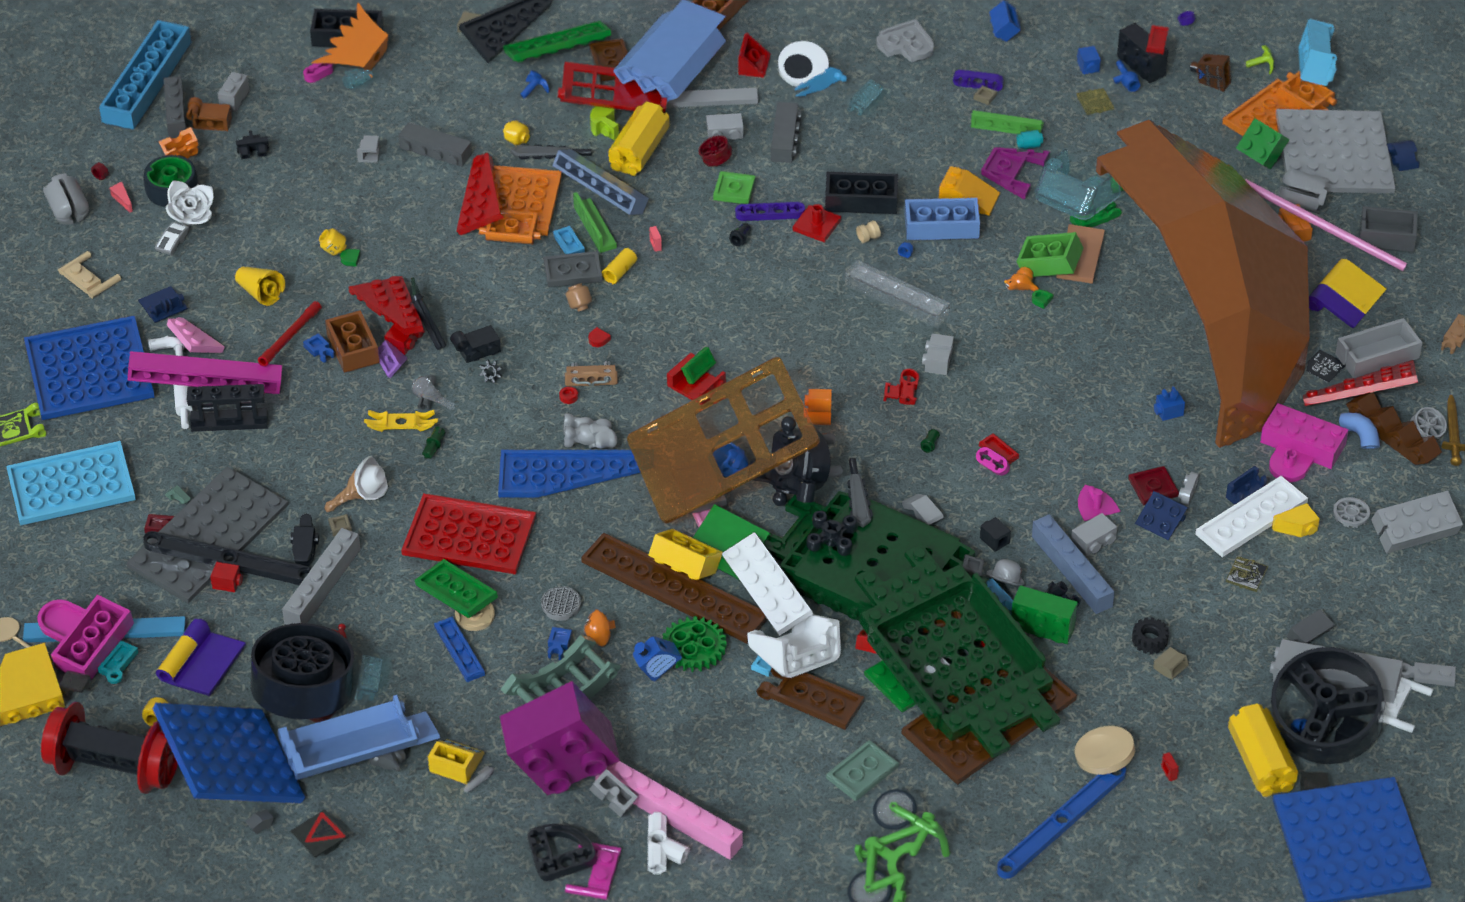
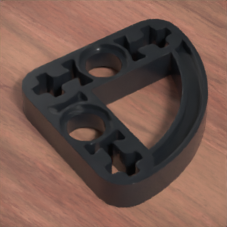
(549, 861)

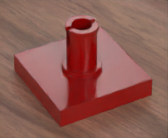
(817, 223)

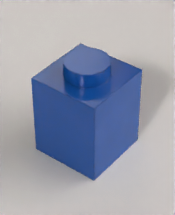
(1088, 60)

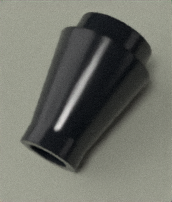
(739, 235)

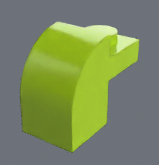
(603, 121)

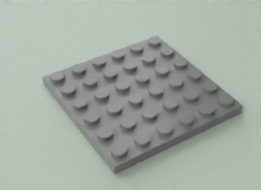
(1338, 146)

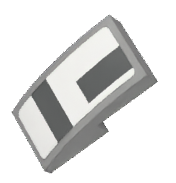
(171, 237)

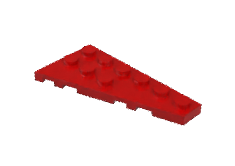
(481, 197)
(392, 301)

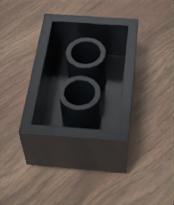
(1132, 51)

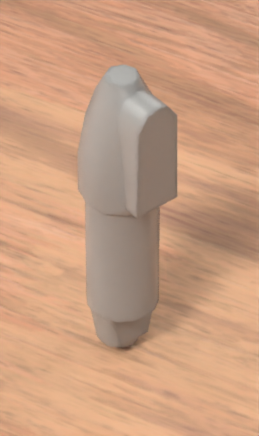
(482, 775)

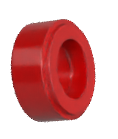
(568, 395)

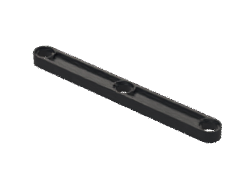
(211, 554)

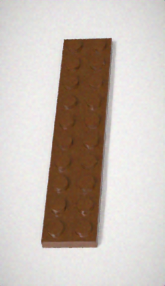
(673, 587)

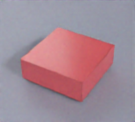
(655, 239)

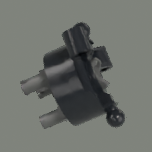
(803, 473)

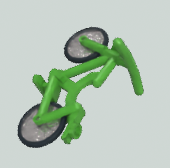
(892, 811)

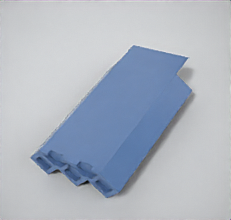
(673, 50)
(354, 738)

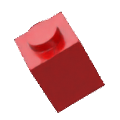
(226, 577)

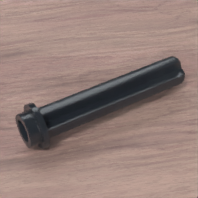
(428, 321)

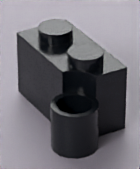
(476, 343)

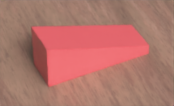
(119, 194)

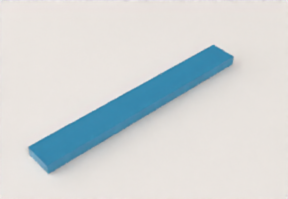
(141, 629)

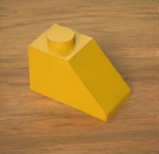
(1296, 521)

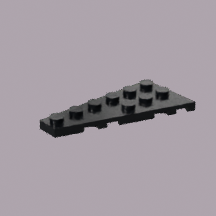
(501, 26)

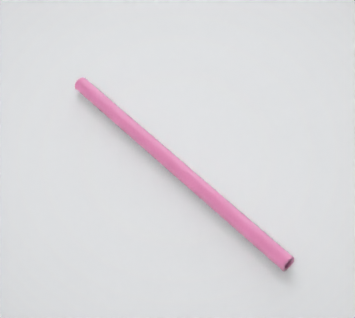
(1332, 229)

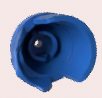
(730, 459)

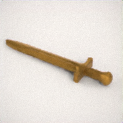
(1454, 441)

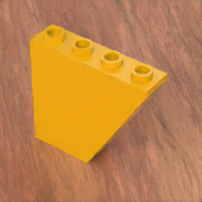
(28, 685)

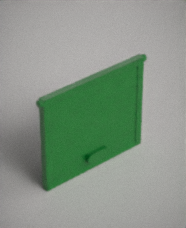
(723, 530)

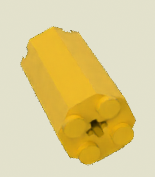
(638, 138)
(1263, 750)

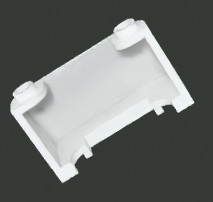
(809, 646)

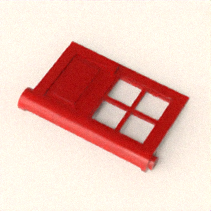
(626, 95)

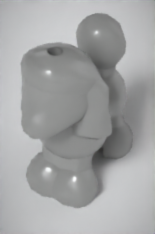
(588, 432)

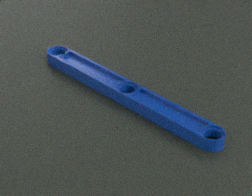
(1051, 829)

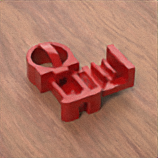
(905, 390)

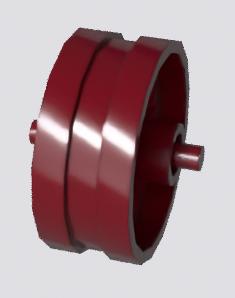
(715, 150)

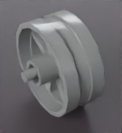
(1431, 418)

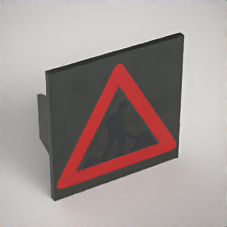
(320, 834)

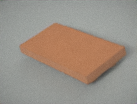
(1092, 242)

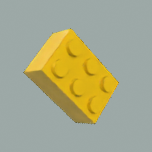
(685, 554)

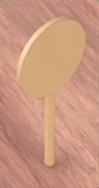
(9, 629)

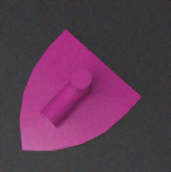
(1094, 502)

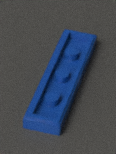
(459, 649)

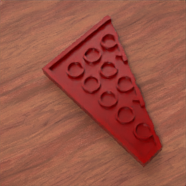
(1385, 378)

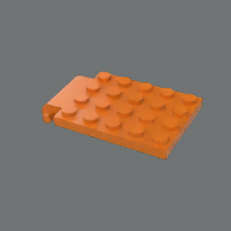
(1279, 95)
(526, 202)

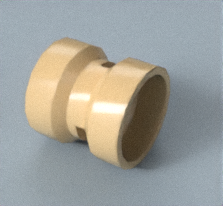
(868, 231)

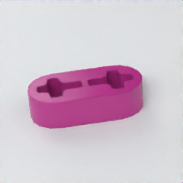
(317, 71)
(991, 464)

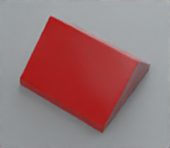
(752, 58)

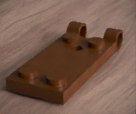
(819, 698)

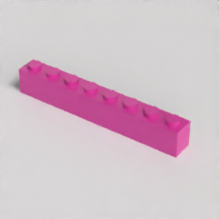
(201, 371)

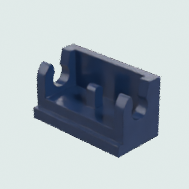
(1245, 485)

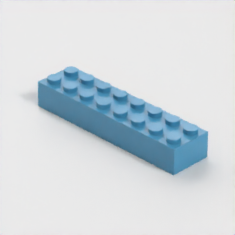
(145, 74)

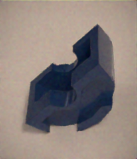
(1403, 155)

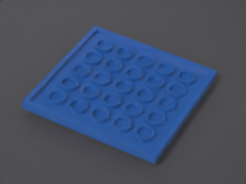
(85, 367)
(228, 753)
(1351, 841)

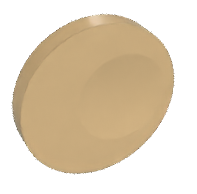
(1105, 750)

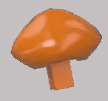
(599, 627)

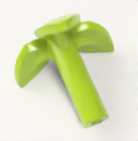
(1267, 57)

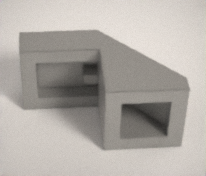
(923, 508)

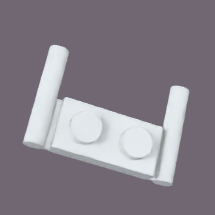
(1392, 710)

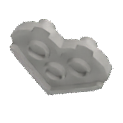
(906, 39)

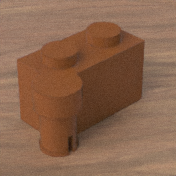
(209, 115)

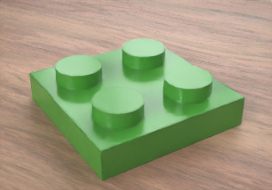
(734, 187)

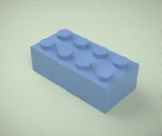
(942, 218)

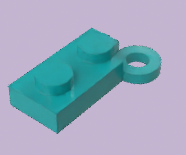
(117, 661)

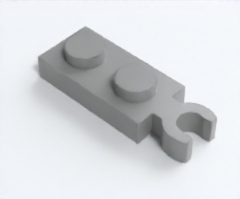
(1430, 673)

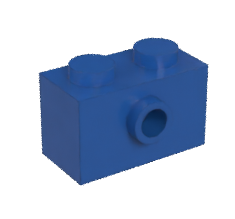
(1004, 21)

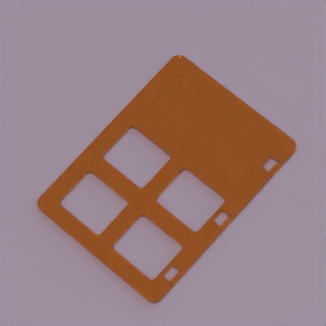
(680, 460)

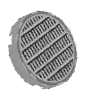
(561, 603)

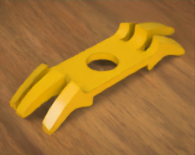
(388, 421)

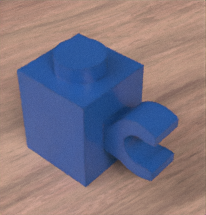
(1169, 404)

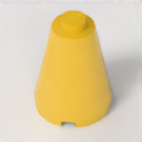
(261, 283)

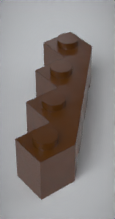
(1399, 435)

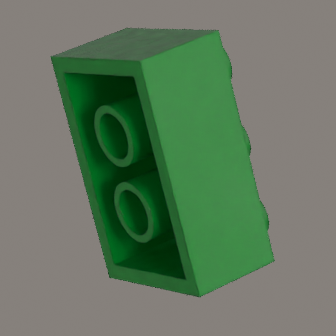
(1044, 614)

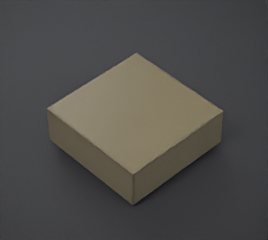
(985, 95)
(339, 522)

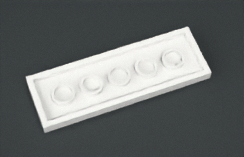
(1250, 516)
(767, 584)

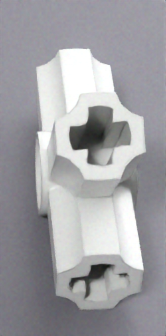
(661, 846)

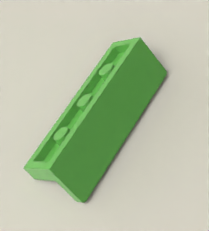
(1004, 123)
(594, 224)

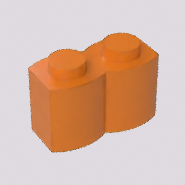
(819, 406)

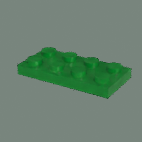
(456, 588)

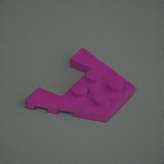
(1006, 164)

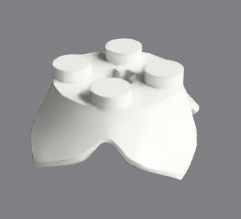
(188, 204)

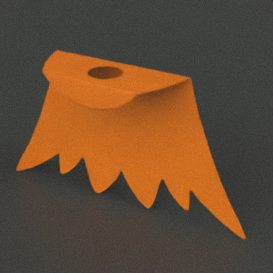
(358, 44)

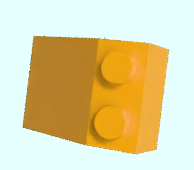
(964, 184)

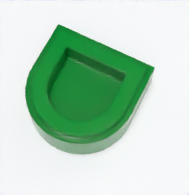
(350, 257)
(1041, 298)

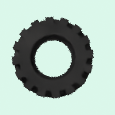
(1150, 644)

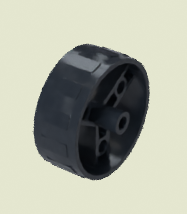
(1325, 704)

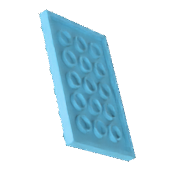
(70, 483)

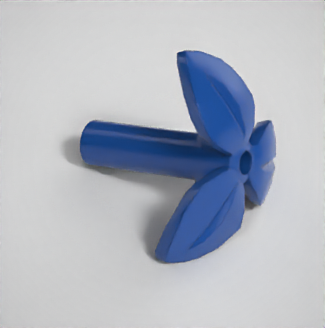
(534, 79)

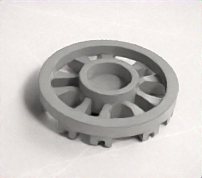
(1351, 512)

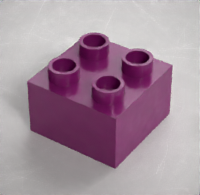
(559, 738)

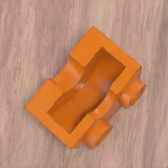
(183, 145)

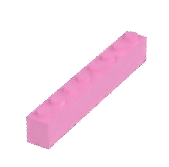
(680, 812)

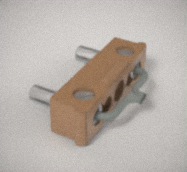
(591, 375)

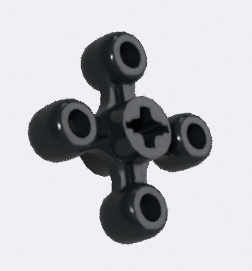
(832, 533)

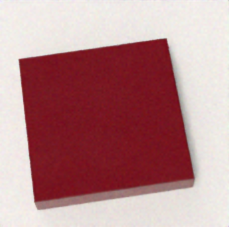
(1153, 480)

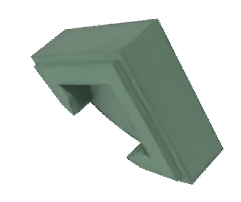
(177, 493)

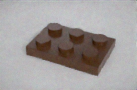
(608, 54)

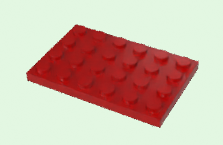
(469, 533)

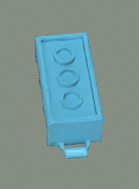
(1315, 53)

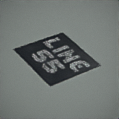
(1324, 366)

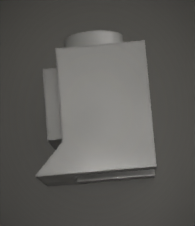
(369, 149)

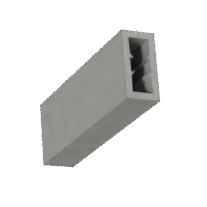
(1388, 670)

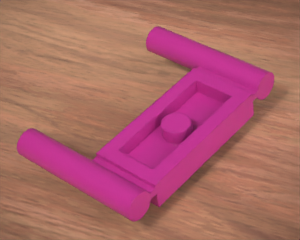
(601, 874)

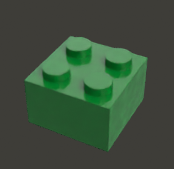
(1262, 143)

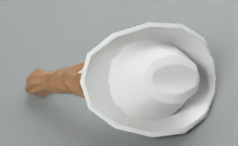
(365, 483)

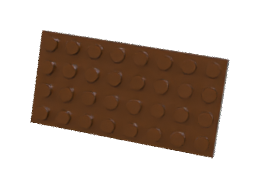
(966, 754)

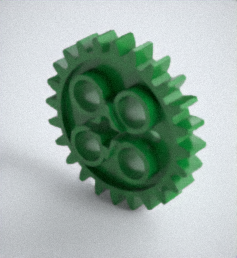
(697, 643)

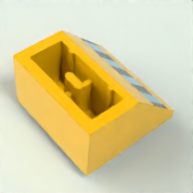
(454, 760)

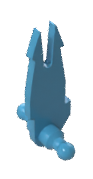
(821, 81)

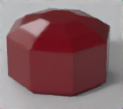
(99, 171)

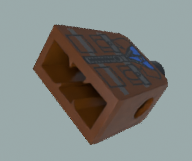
(1213, 71)

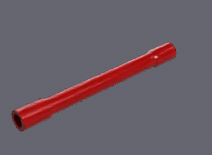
(271, 352)

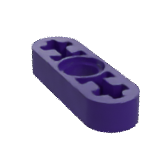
(966, 74)

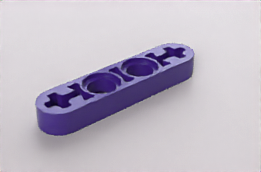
(769, 209)

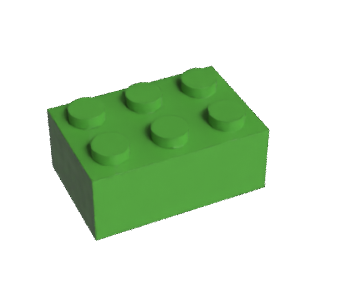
(1051, 254)

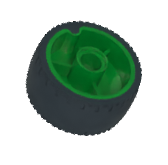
(161, 173)

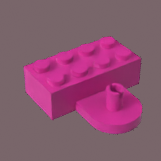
(1301, 442)
(84, 634)

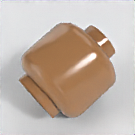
(578, 297)

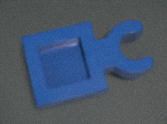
(318, 346)
(558, 641)

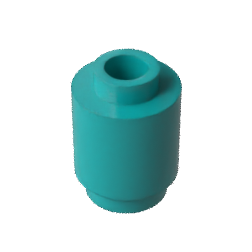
(1029, 139)

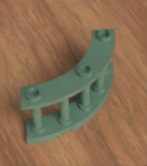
(549, 675)

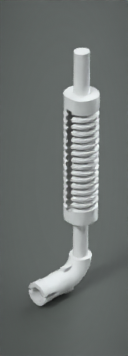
(180, 392)

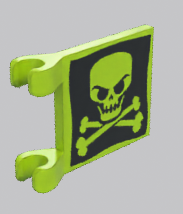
(16, 425)

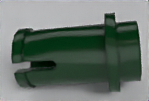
(928, 443)

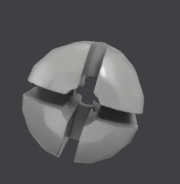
(1306, 182)
(67, 199)

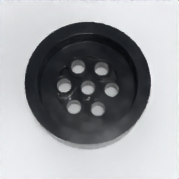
(302, 671)

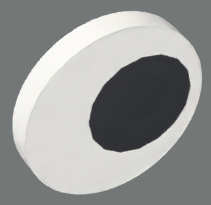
(801, 62)

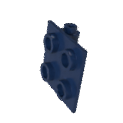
(163, 304)
(1161, 515)

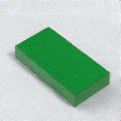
(698, 365)

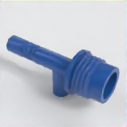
(1128, 79)

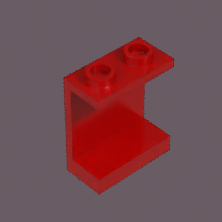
(706, 383)

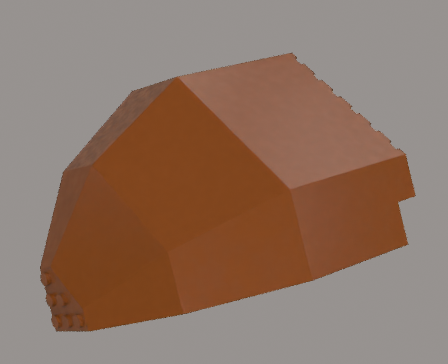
(1236, 263)

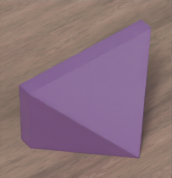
(390, 358)

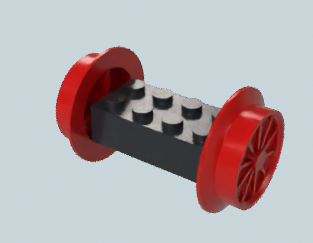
(71, 739)

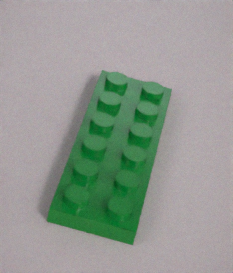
(558, 40)

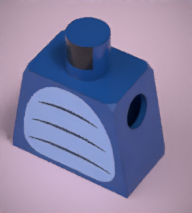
(656, 656)

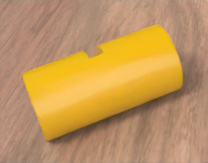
(619, 266)

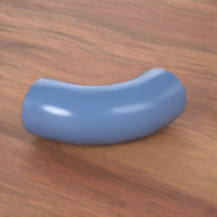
(1363, 427)

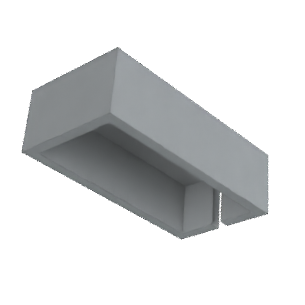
(1378, 347)
(1417, 522)

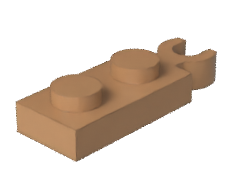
(1455, 335)

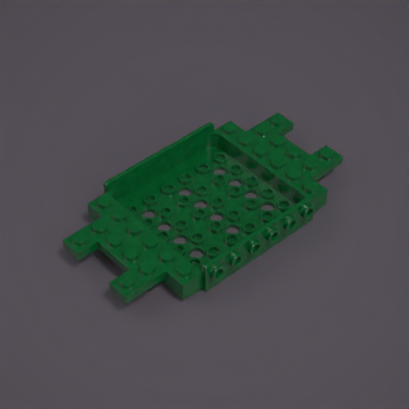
(835, 582)
(928, 595)

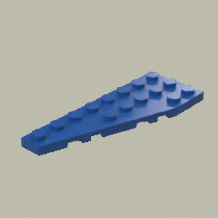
(553, 471)

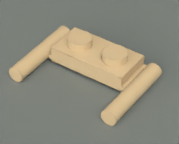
(84, 278)

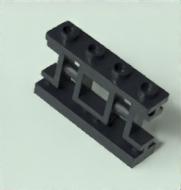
(229, 418)

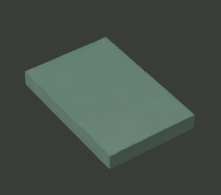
(862, 770)

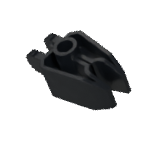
(304, 541)

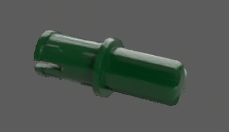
(433, 443)

